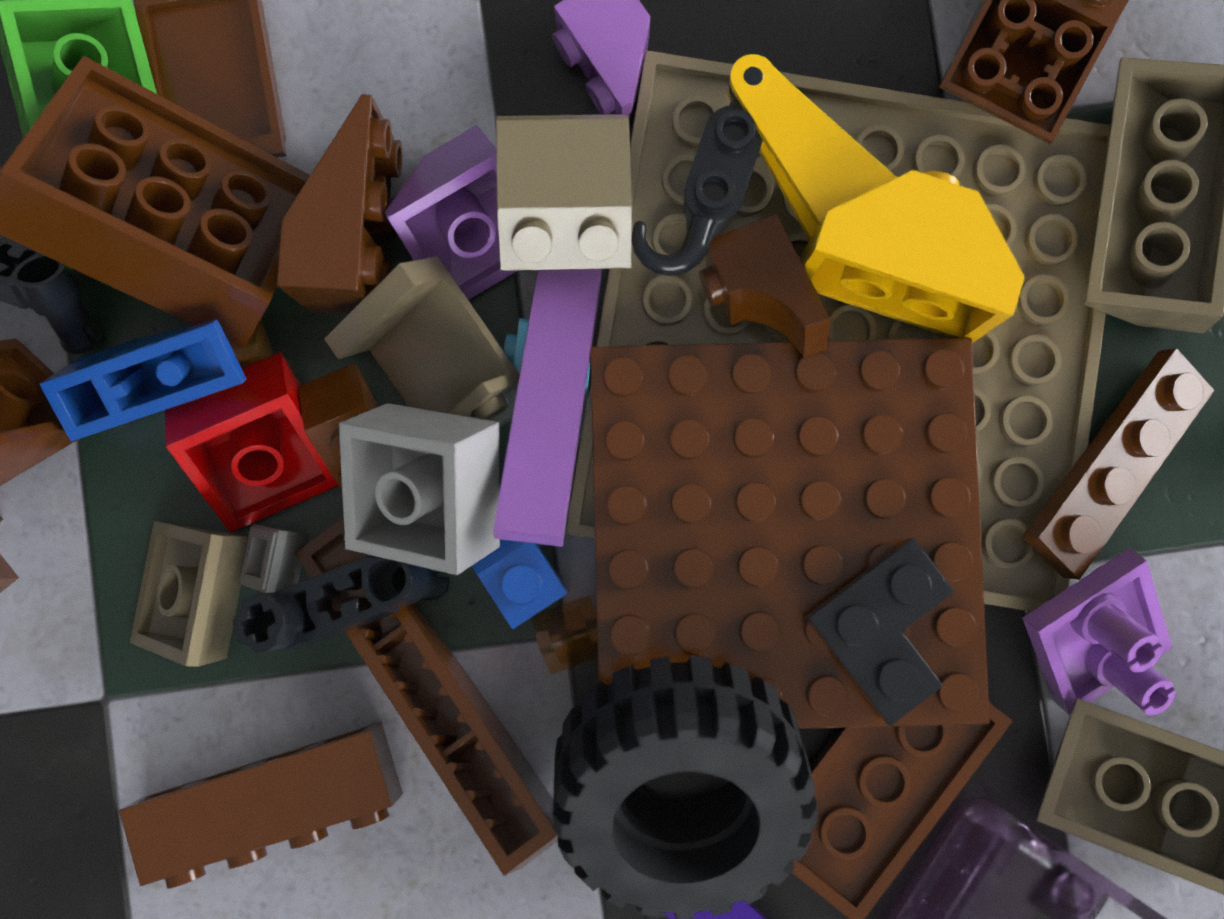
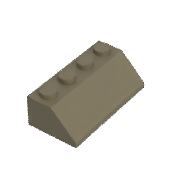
(1162, 198)

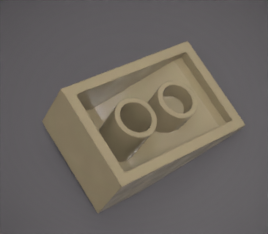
(1139, 793)

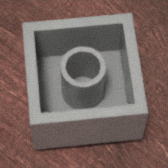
(420, 486)

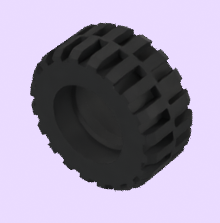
(695, 850)

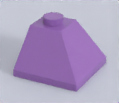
(452, 211)

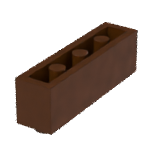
(261, 805)

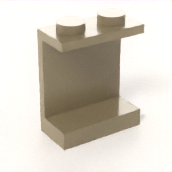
(429, 342)

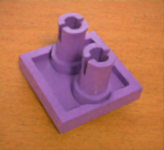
(1104, 637)

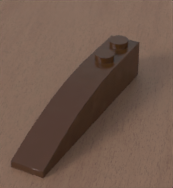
(447, 719)

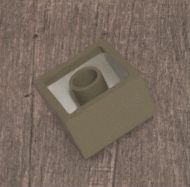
(564, 192)

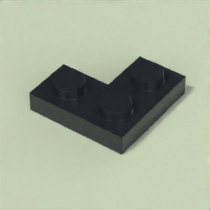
(867, 624)

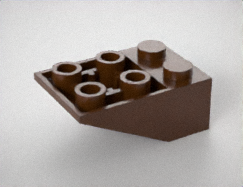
(1030, 58)
(338, 222)

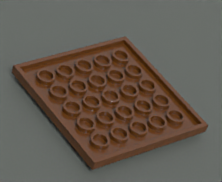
(767, 482)

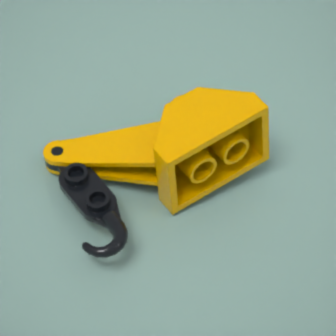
(876, 240)

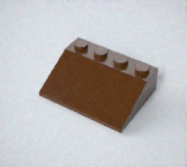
(150, 201)

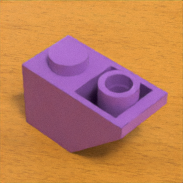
(608, 45)

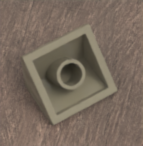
(189, 593)

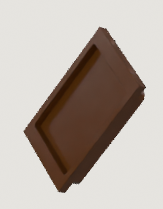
(216, 64)

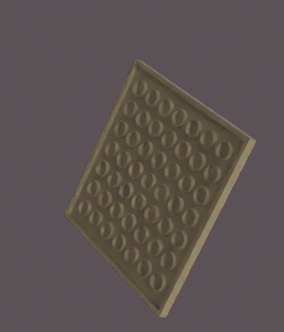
(1029, 372)

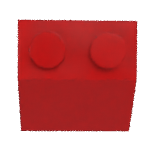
(248, 446)

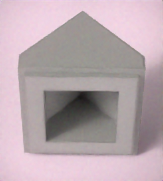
(270, 558)

